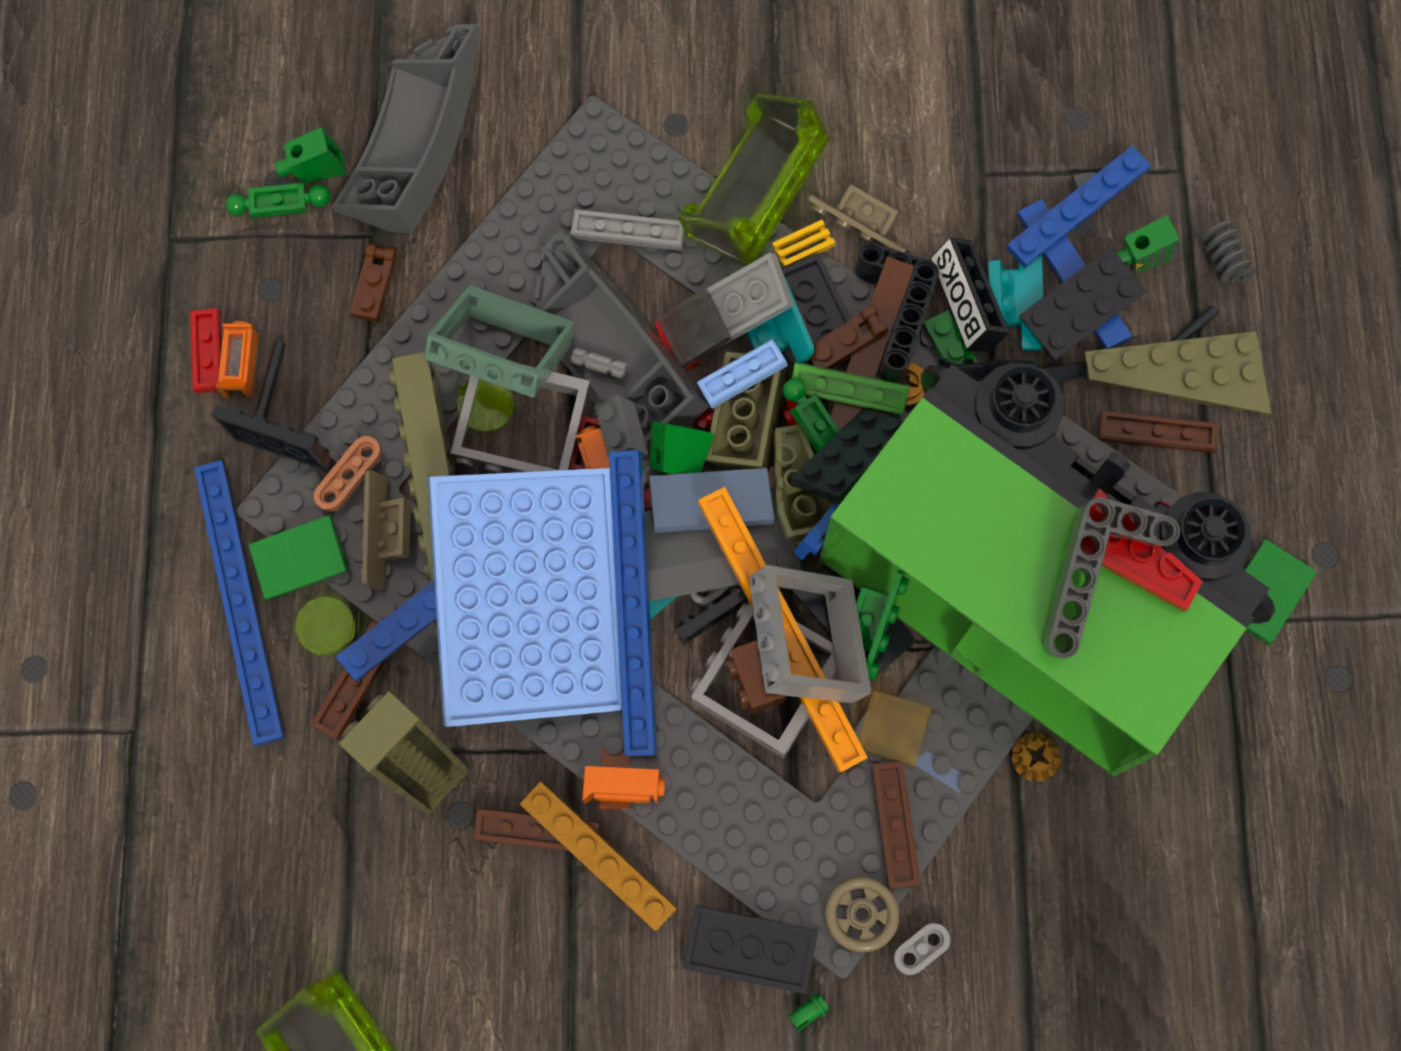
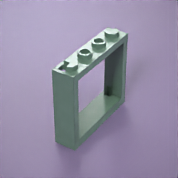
(506, 315)

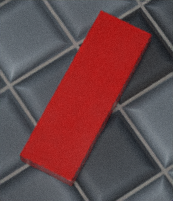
(205, 348)

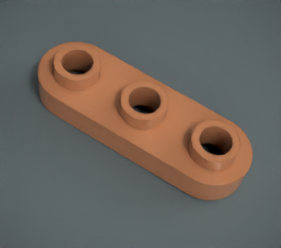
(351, 461)

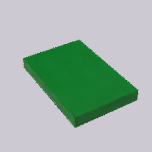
(298, 557)
(1287, 583)

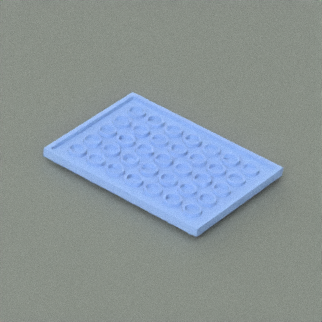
(525, 595)

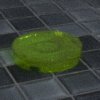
(490, 408)
(325, 626)

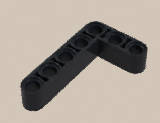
(913, 307)

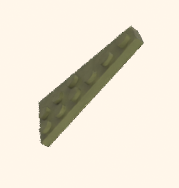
(1196, 370)

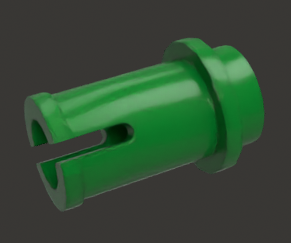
(809, 1011)

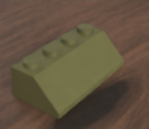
(747, 424)

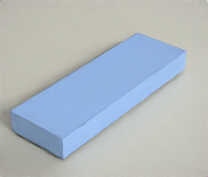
(742, 373)

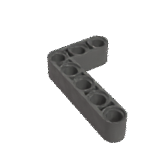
(1090, 564)

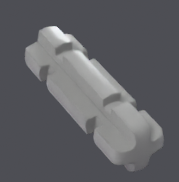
(598, 363)

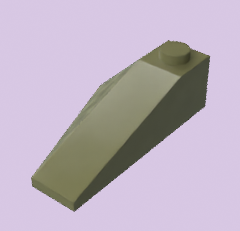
(795, 507)

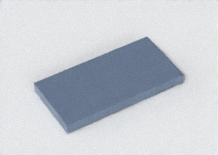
(676, 498)

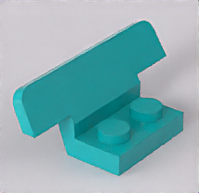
(1016, 293)
(786, 331)

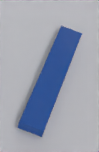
(1065, 263)

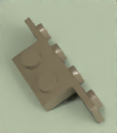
(864, 213)
(384, 530)

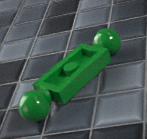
(277, 200)
(810, 414)

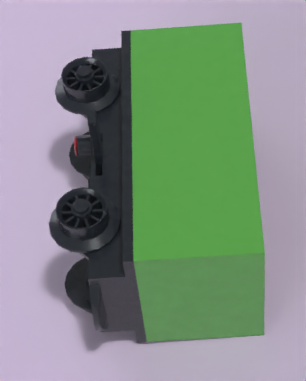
(980, 517)

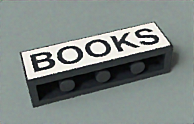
(969, 295)

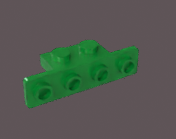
(875, 613)

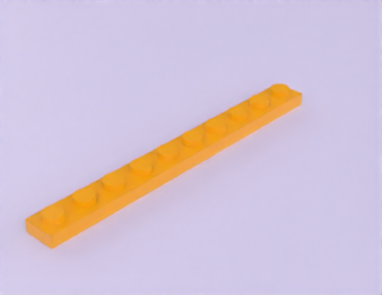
(745, 560)

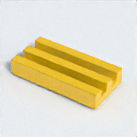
(798, 235)

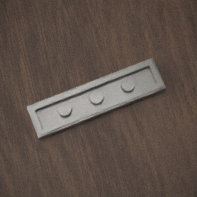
(627, 229)

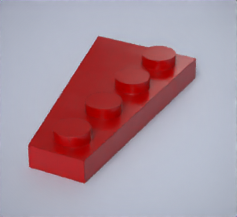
(1145, 565)

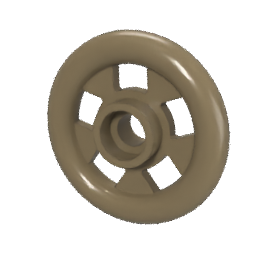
(888, 917)

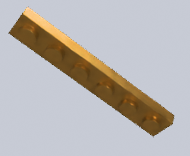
(598, 855)

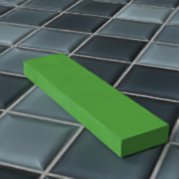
(852, 388)

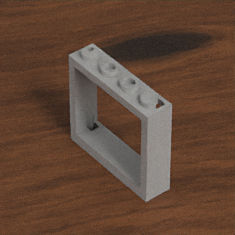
(497, 464)
(844, 627)
(716, 662)

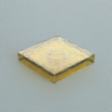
(894, 728)

